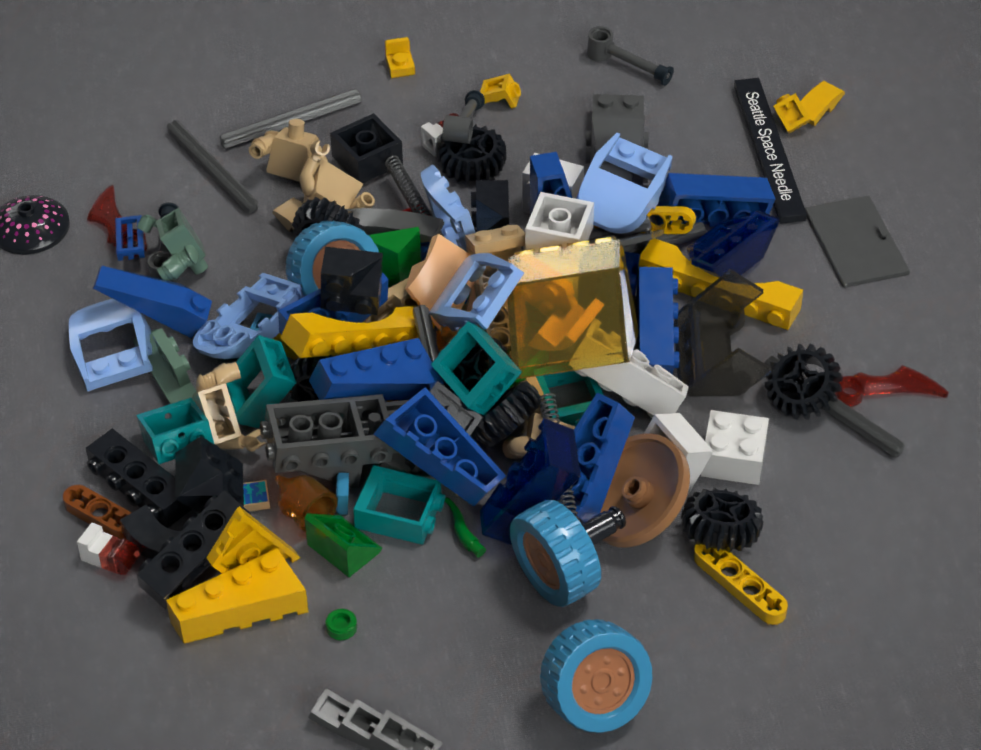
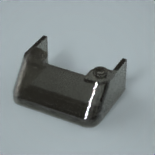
(705, 341)

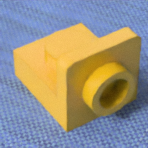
(399, 57)
(501, 88)
(791, 112)

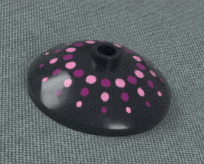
(32, 224)

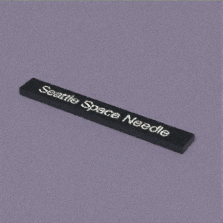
(770, 150)

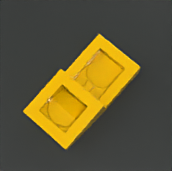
(821, 99)

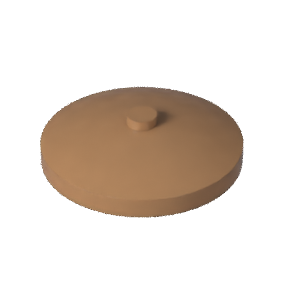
(647, 488)

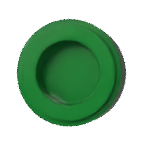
(341, 624)

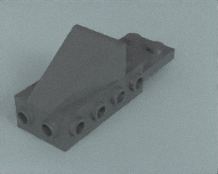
(617, 115)
(327, 436)

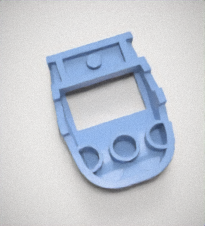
(619, 203)
(447, 207)
(486, 305)
(229, 340)
(118, 366)

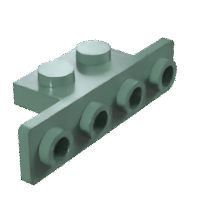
(169, 367)

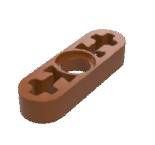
(94, 501)

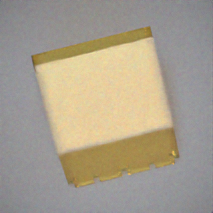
(571, 308)

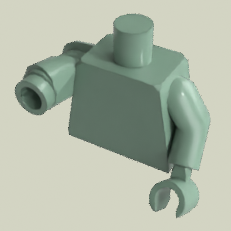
(180, 241)

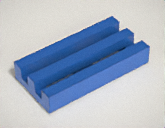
(131, 250)

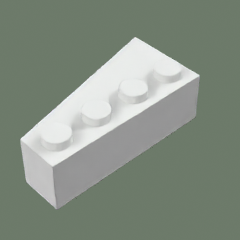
(641, 384)

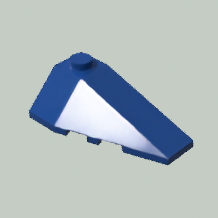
(156, 298)

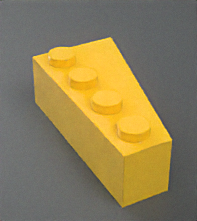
(238, 598)

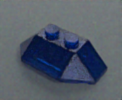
(734, 244)

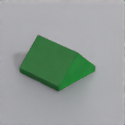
(400, 252)
(340, 542)

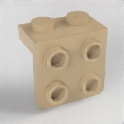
(499, 242)

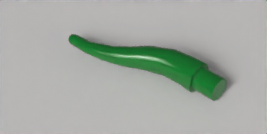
(463, 534)

